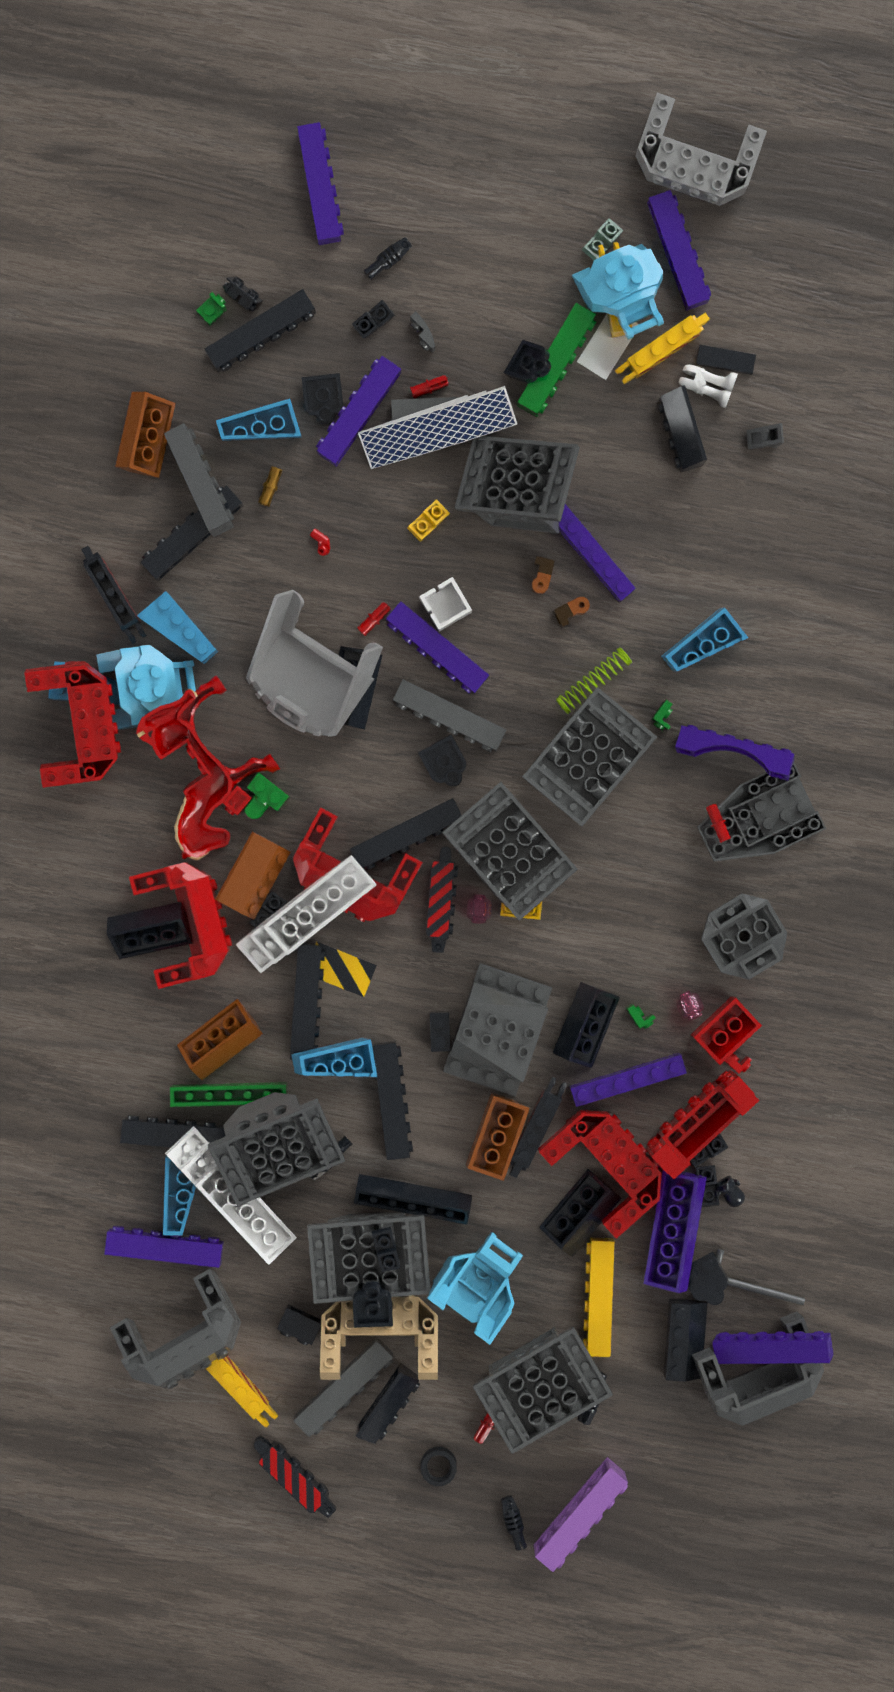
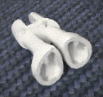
(699, 385)

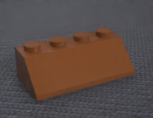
(143, 434)
(253, 875)
(219, 1039)
(497, 1136)

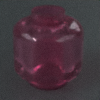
(479, 909)
(690, 1005)

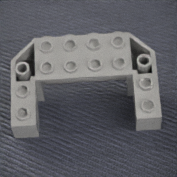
(691, 168)

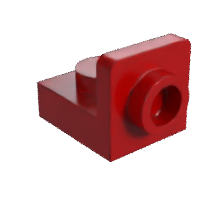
(237, 801)
(743, 1066)

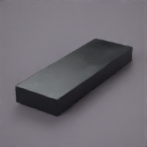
(725, 359)

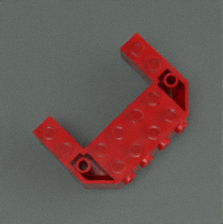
(91, 721)
(314, 864)
(207, 926)
(732, 1100)
(619, 1156)

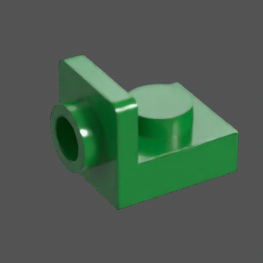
(212, 308)
(663, 712)
(637, 1014)

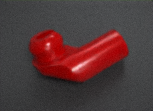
(323, 542)

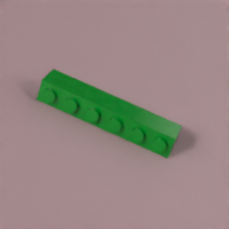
(561, 353)
(222, 1093)

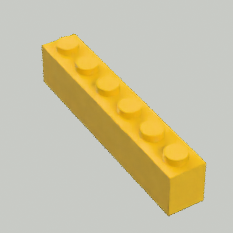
(599, 1296)

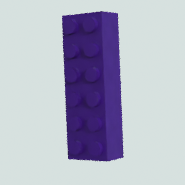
(675, 1232)

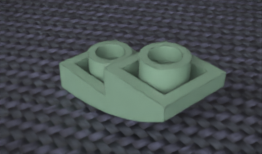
(605, 236)

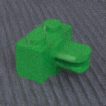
(265, 795)

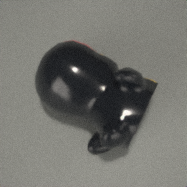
(732, 1193)

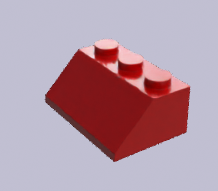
(726, 1030)

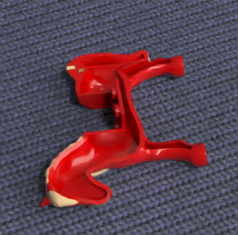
(173, 728)

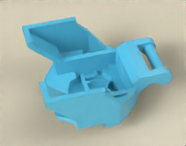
(623, 286)
(143, 681)
(478, 1287)

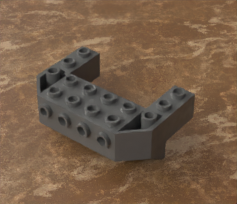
(188, 1351)
(761, 1389)

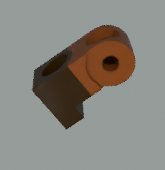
(541, 582)
(575, 607)

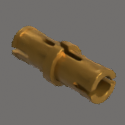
(270, 486)

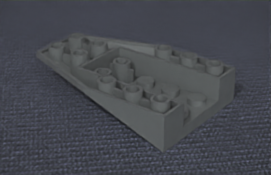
(763, 818)

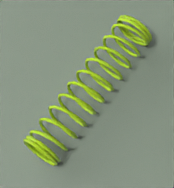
(622, 654)

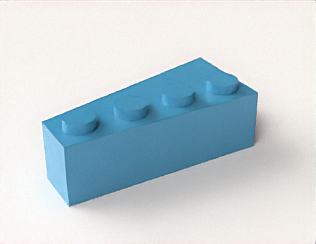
(266, 422)
(175, 624)
(709, 637)
(340, 1059)
(177, 1199)

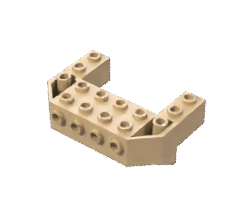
(410, 1318)

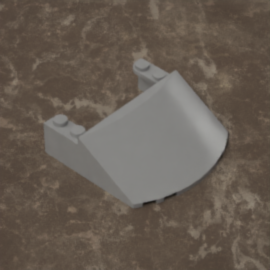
(302, 678)

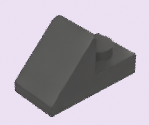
(765, 436)

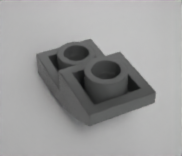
(425, 336)

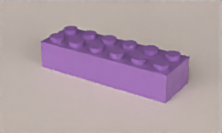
(580, 1514)

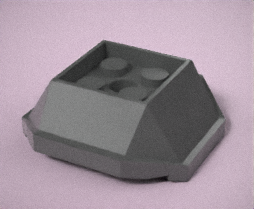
(764, 941)

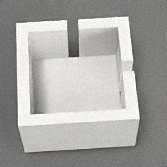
(446, 605)

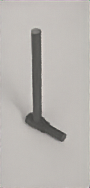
(759, 1289)

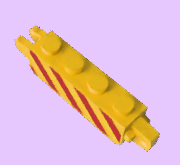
(663, 347)
(241, 1389)

